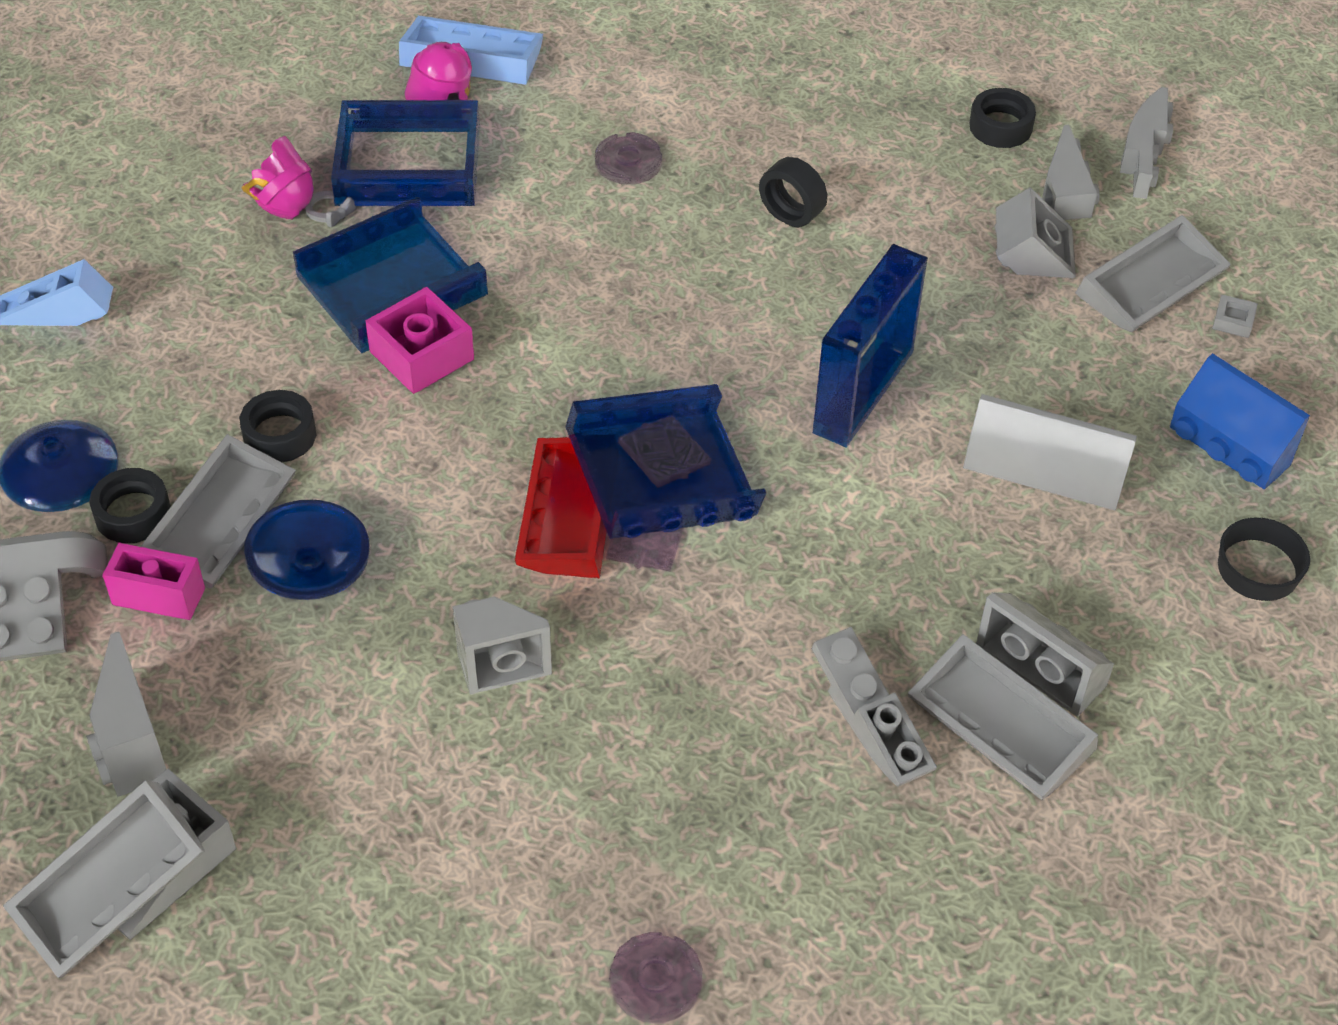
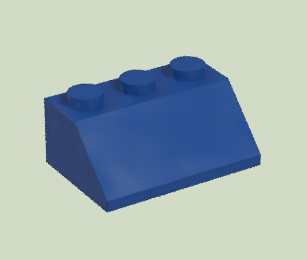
(1239, 422)

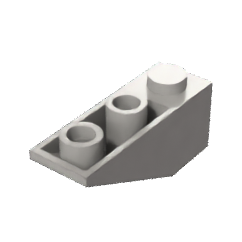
(1068, 180)

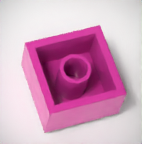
(420, 340)

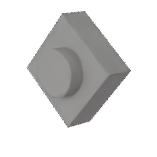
(1235, 316)

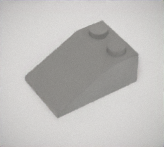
(123, 734)

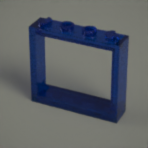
(399, 186)
(854, 384)

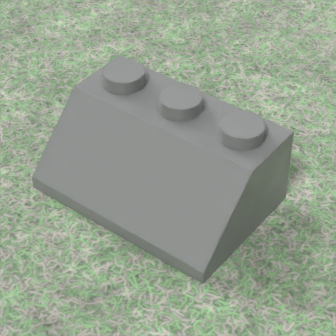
(1043, 652)

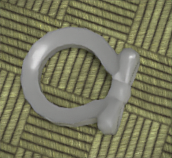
(332, 217)

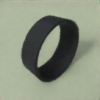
(1272, 533)

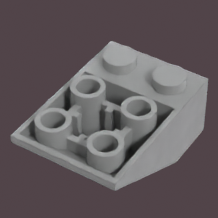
(212, 832)

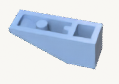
(58, 299)

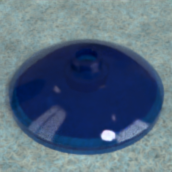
(56, 465)
(304, 535)

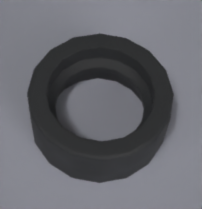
(1002, 133)
(804, 180)
(273, 404)
(120, 483)

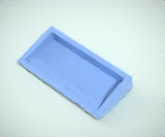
(493, 51)

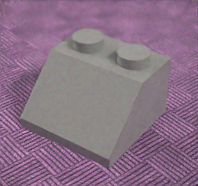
(1034, 237)
(500, 644)

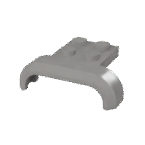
(32, 589)

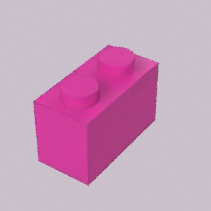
(154, 581)

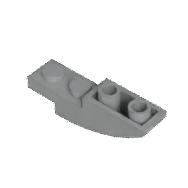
(1146, 141)
(870, 710)

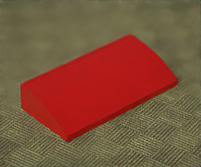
(560, 518)

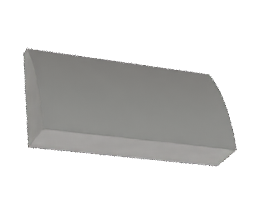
(1152, 275)
(1049, 451)
(221, 507)
(1004, 717)
(105, 877)

